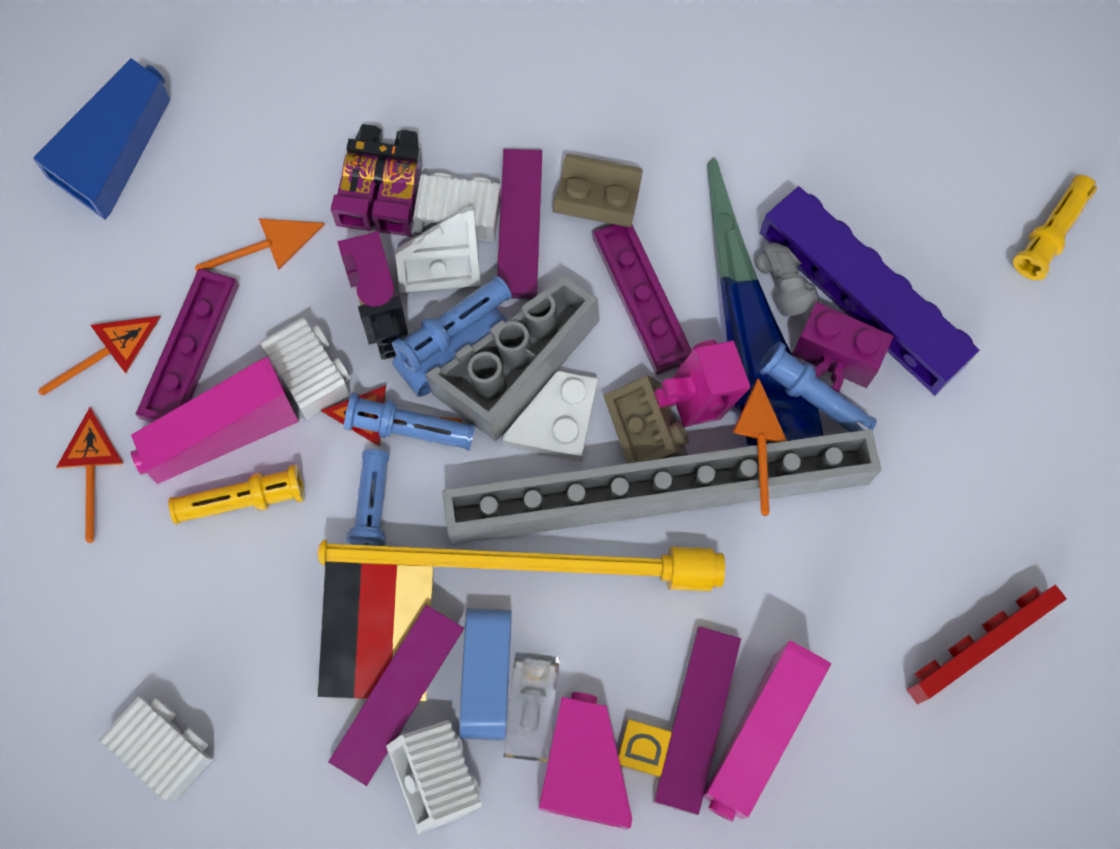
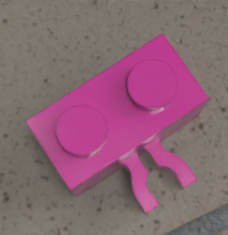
(705, 383)

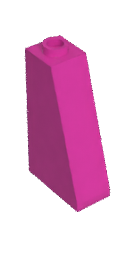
(214, 423)
(765, 730)

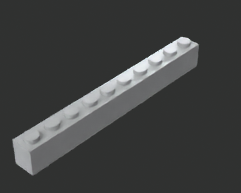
(658, 487)

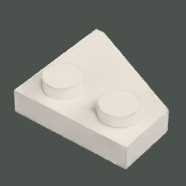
(441, 256)
(556, 418)

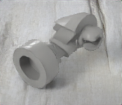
(795, 293)

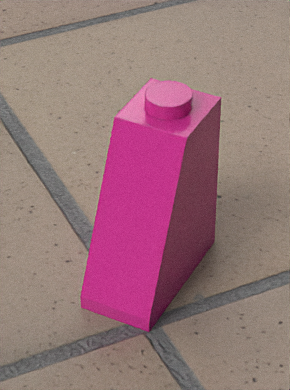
(584, 766)

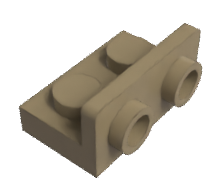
(598, 190)
(642, 426)

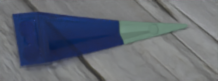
(750, 319)

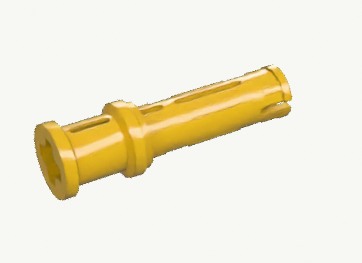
(1049, 238)
(260, 489)

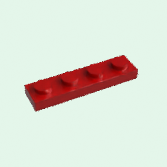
(970, 652)

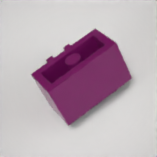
(842, 347)

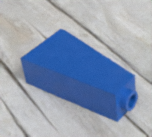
(106, 138)

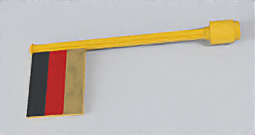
(381, 591)

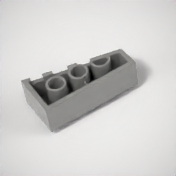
(511, 364)

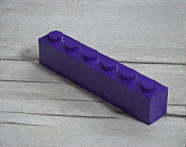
(869, 289)

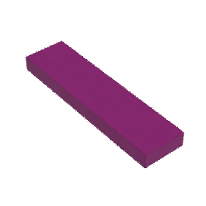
(520, 221)
(642, 297)
(188, 344)
(396, 695)
(697, 721)

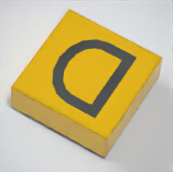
(644, 748)

